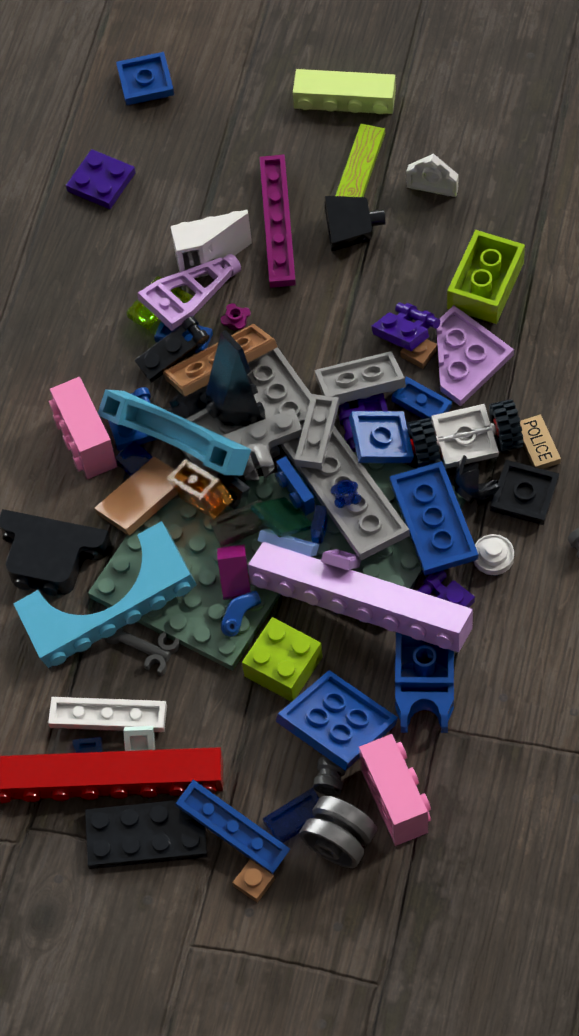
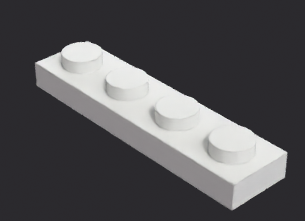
(106, 713)

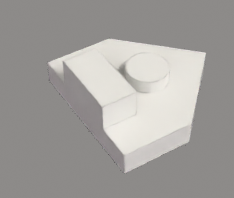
(432, 176)

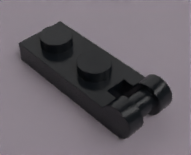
(172, 349)

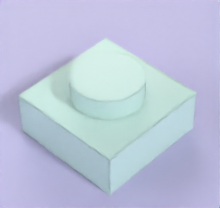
(139, 738)

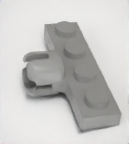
(261, 438)

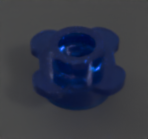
(346, 487)

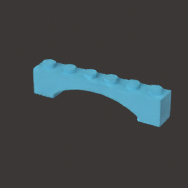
(207, 446)

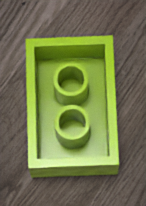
(486, 276)

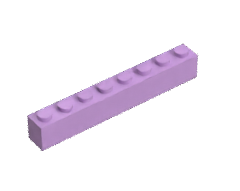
(361, 597)

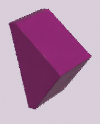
(233, 571)

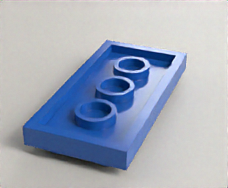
(433, 518)

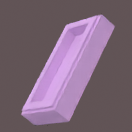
(341, 559)

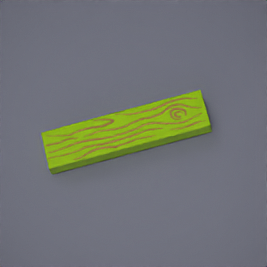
(361, 161)

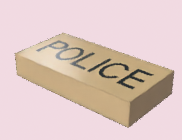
(539, 443)

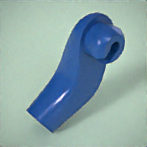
(235, 610)

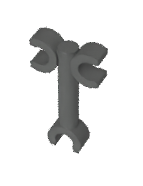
(157, 654)

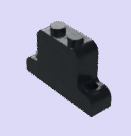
(49, 551)

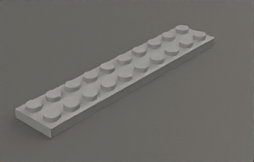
(373, 521)

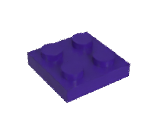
(100, 179)

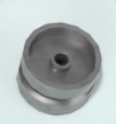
(338, 831)

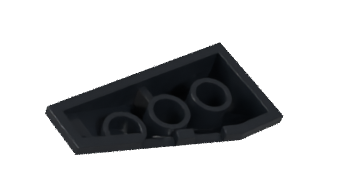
(230, 388)

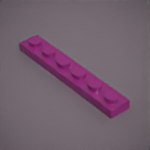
(277, 221)

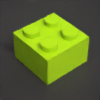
(282, 659)

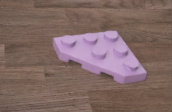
(467, 355)

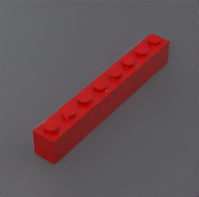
(109, 774)

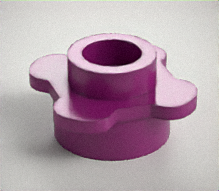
(235, 323)

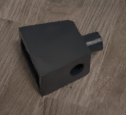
(350, 220)

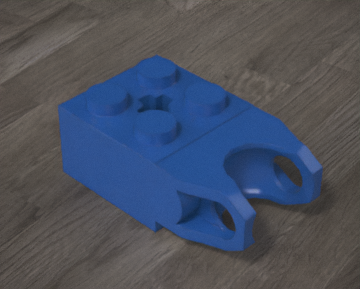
(423, 685)

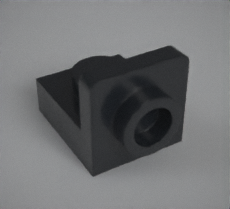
(236, 488)

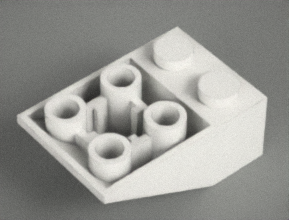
(210, 238)

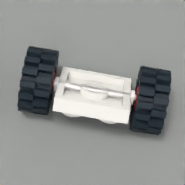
(467, 434)

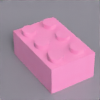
(82, 428)
(395, 789)

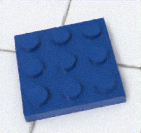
(336, 719)

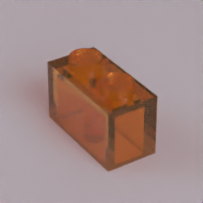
(199, 489)

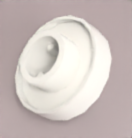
(495, 554)

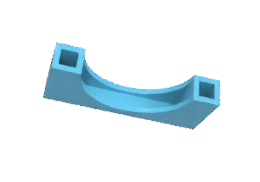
(63, 634)

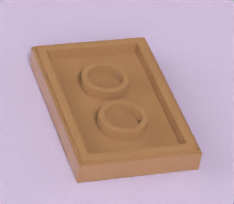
(138, 497)

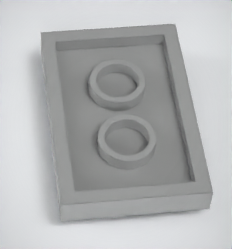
(361, 378)

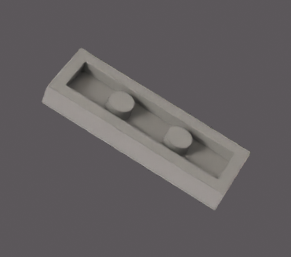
(317, 431)

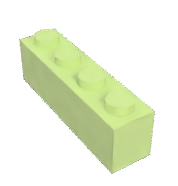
(344, 91)

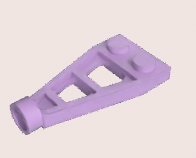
(172, 310)

